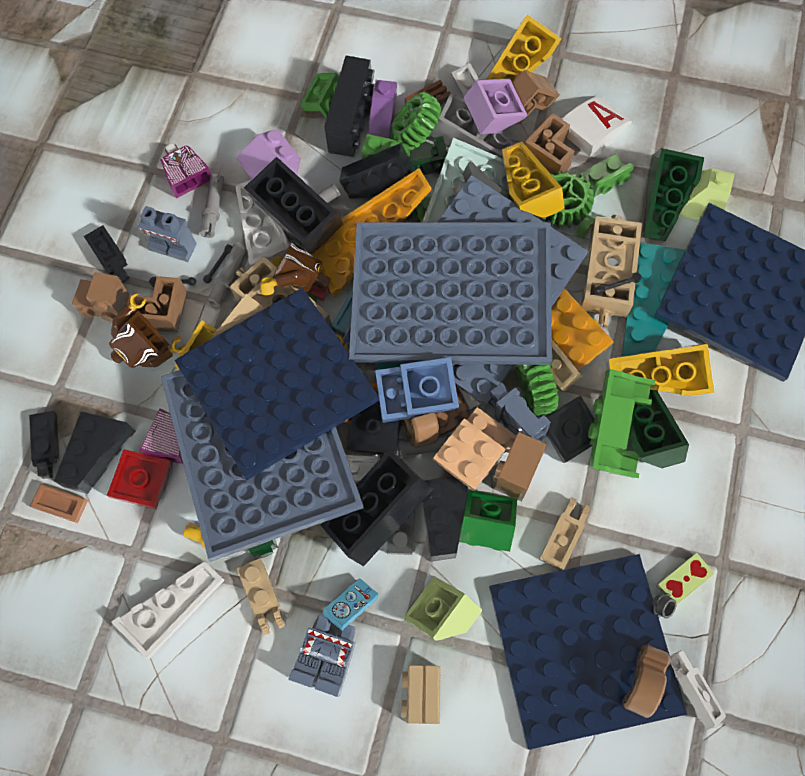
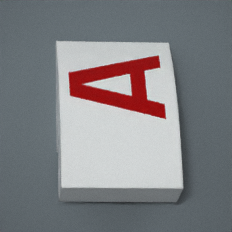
(595, 124)

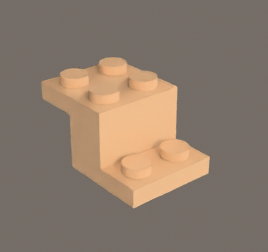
(474, 448)

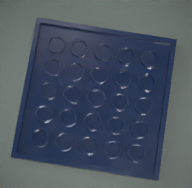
(740, 292)
(275, 382)
(576, 647)

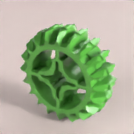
(416, 120)
(578, 200)
(538, 388)

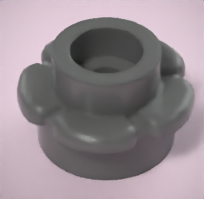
(664, 605)

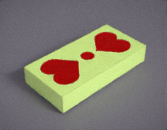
(686, 578)

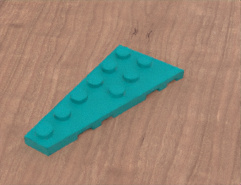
(642, 328)

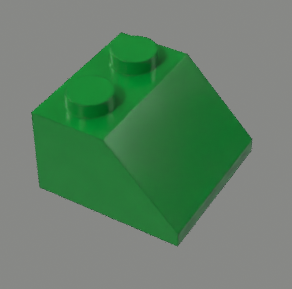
(489, 520)

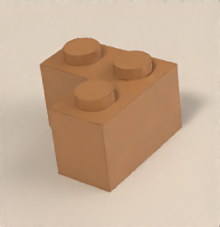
(534, 91)
(549, 146)
(100, 297)
(166, 304)
(520, 466)

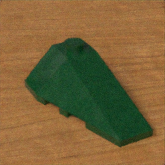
(669, 185)
(656, 434)

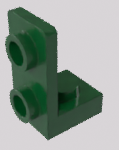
(434, 163)

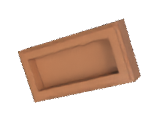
(58, 503)

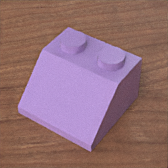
(494, 105)
(264, 149)

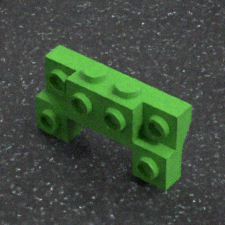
(613, 421)

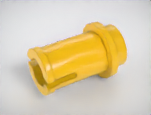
(193, 533)

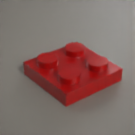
(139, 479)

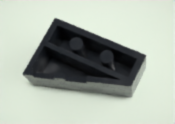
(376, 172)
(90, 451)
(444, 516)

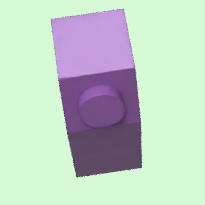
(383, 108)

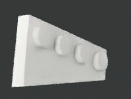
(261, 232)
(160, 616)

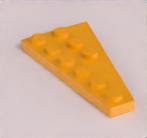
(387, 207)
(576, 331)

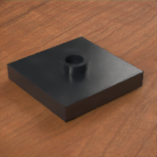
(570, 429)
(371, 434)

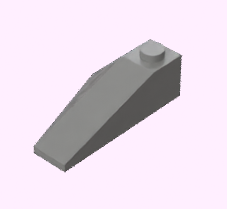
(458, 124)

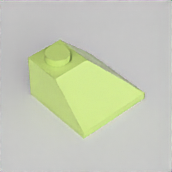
(713, 188)
(442, 611)

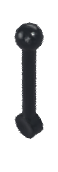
(636, 277)
(208, 278)
(191, 281)

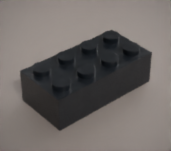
(349, 106)
(294, 205)
(388, 498)

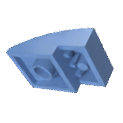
(416, 389)

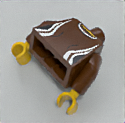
(295, 269)
(137, 340)

